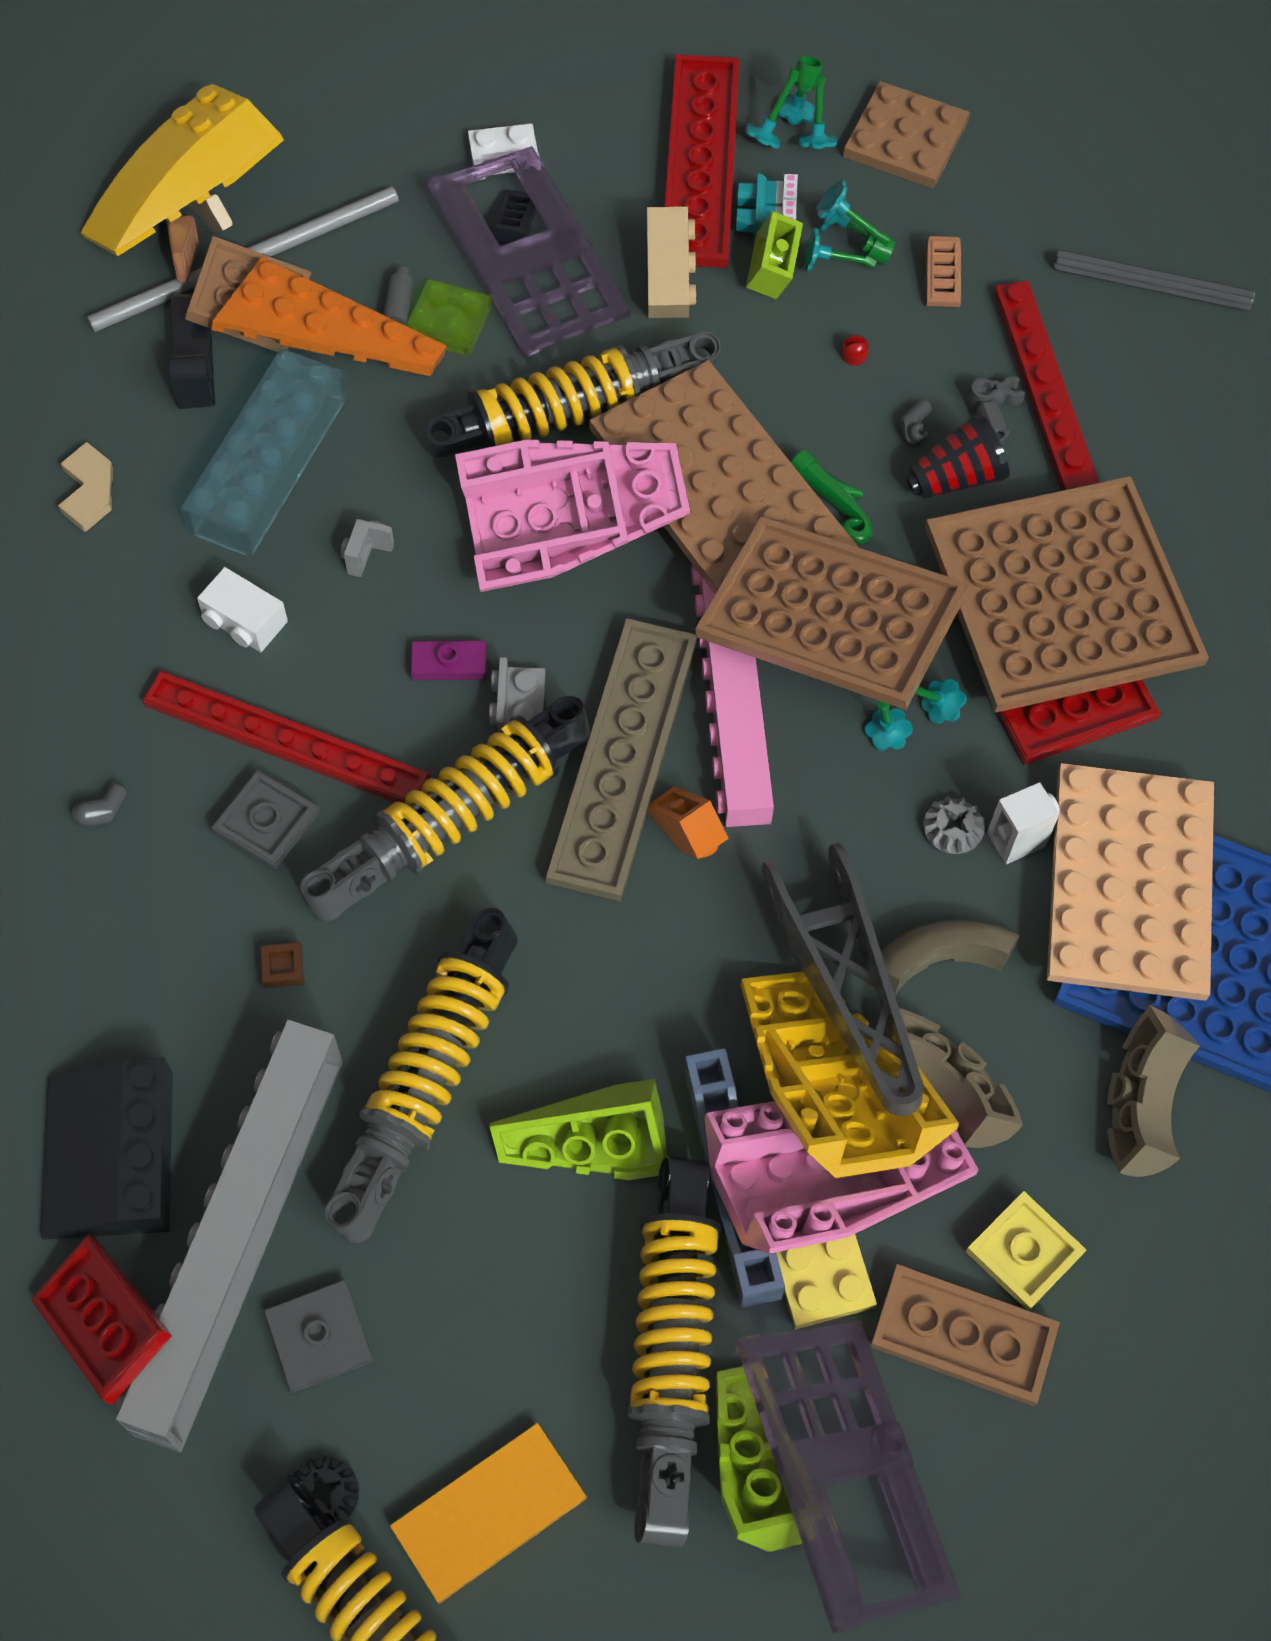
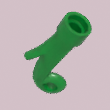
(837, 494)

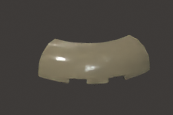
(946, 940)
(958, 1075)
(1145, 1093)

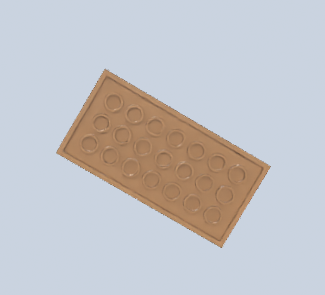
(727, 467)

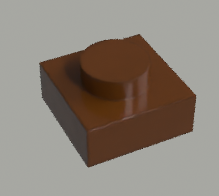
(282, 965)

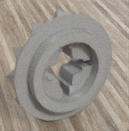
(954, 840)

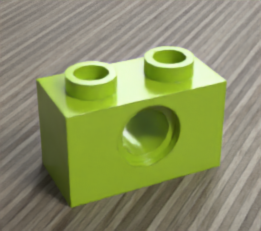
(774, 255)

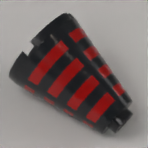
(960, 461)

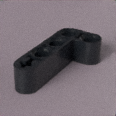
(192, 360)

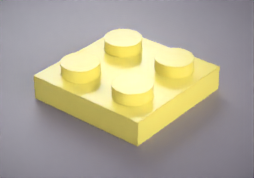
(1025, 1251)
(825, 1281)

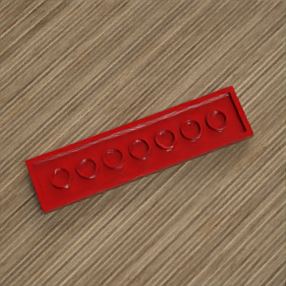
(704, 151)

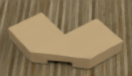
(212, 213)
(94, 497)

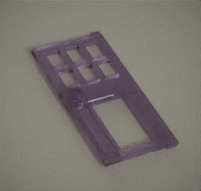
(531, 254)
(843, 1457)

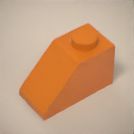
(688, 822)

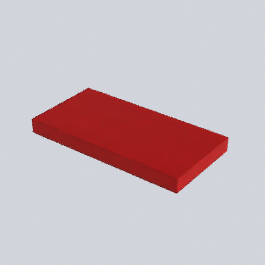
(1077, 719)
(101, 1319)

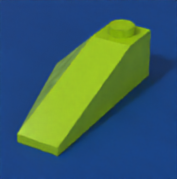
(600, 1131)
(748, 1471)

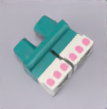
(765, 197)

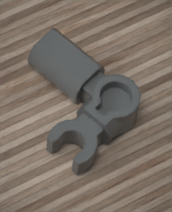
(987, 396)

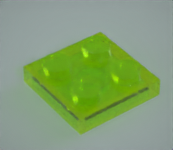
(450, 315)

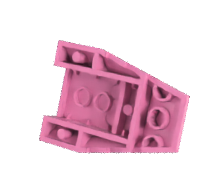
(564, 503)

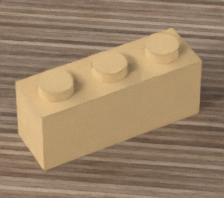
(670, 262)

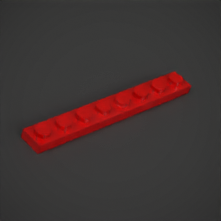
(1045, 386)

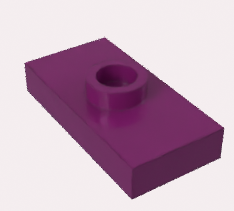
(449, 660)

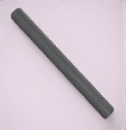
(1154, 280)

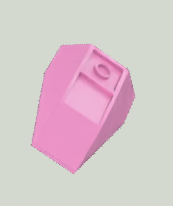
(790, 1201)

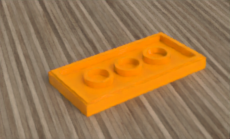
(488, 1513)

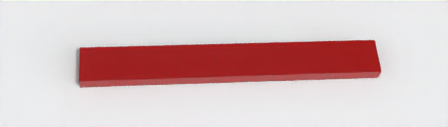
(283, 738)

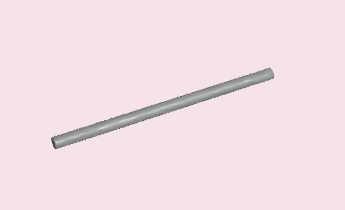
(267, 247)

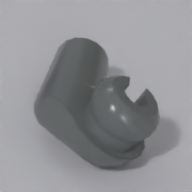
(911, 422)
(100, 811)

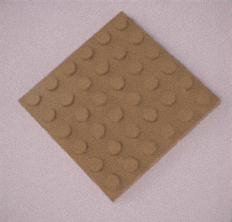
(1066, 594)

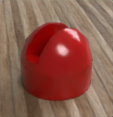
(854, 350)

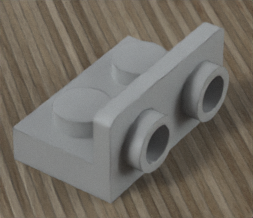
(519, 693)

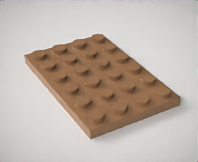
(833, 611)

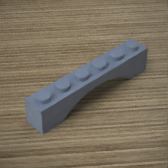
(712, 1089)

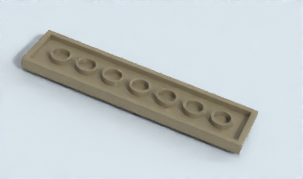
(622, 760)

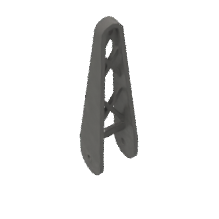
(808, 955)

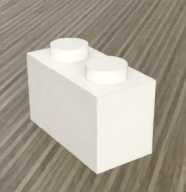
(242, 610)
(1023, 823)

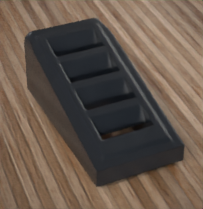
(507, 234)

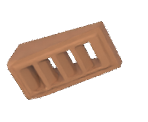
(184, 245)
(943, 251)

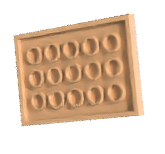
(1132, 882)

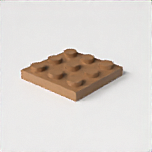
(906, 134)
(220, 276)

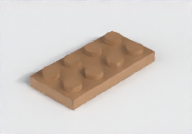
(965, 1335)

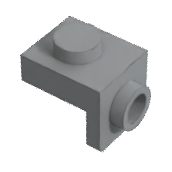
(362, 539)

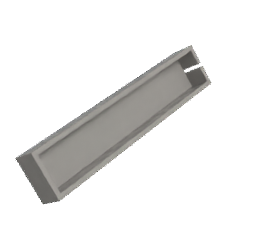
(232, 1235)

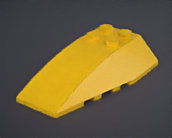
(191, 153)
(825, 1089)

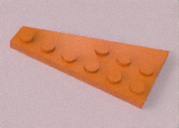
(318, 320)

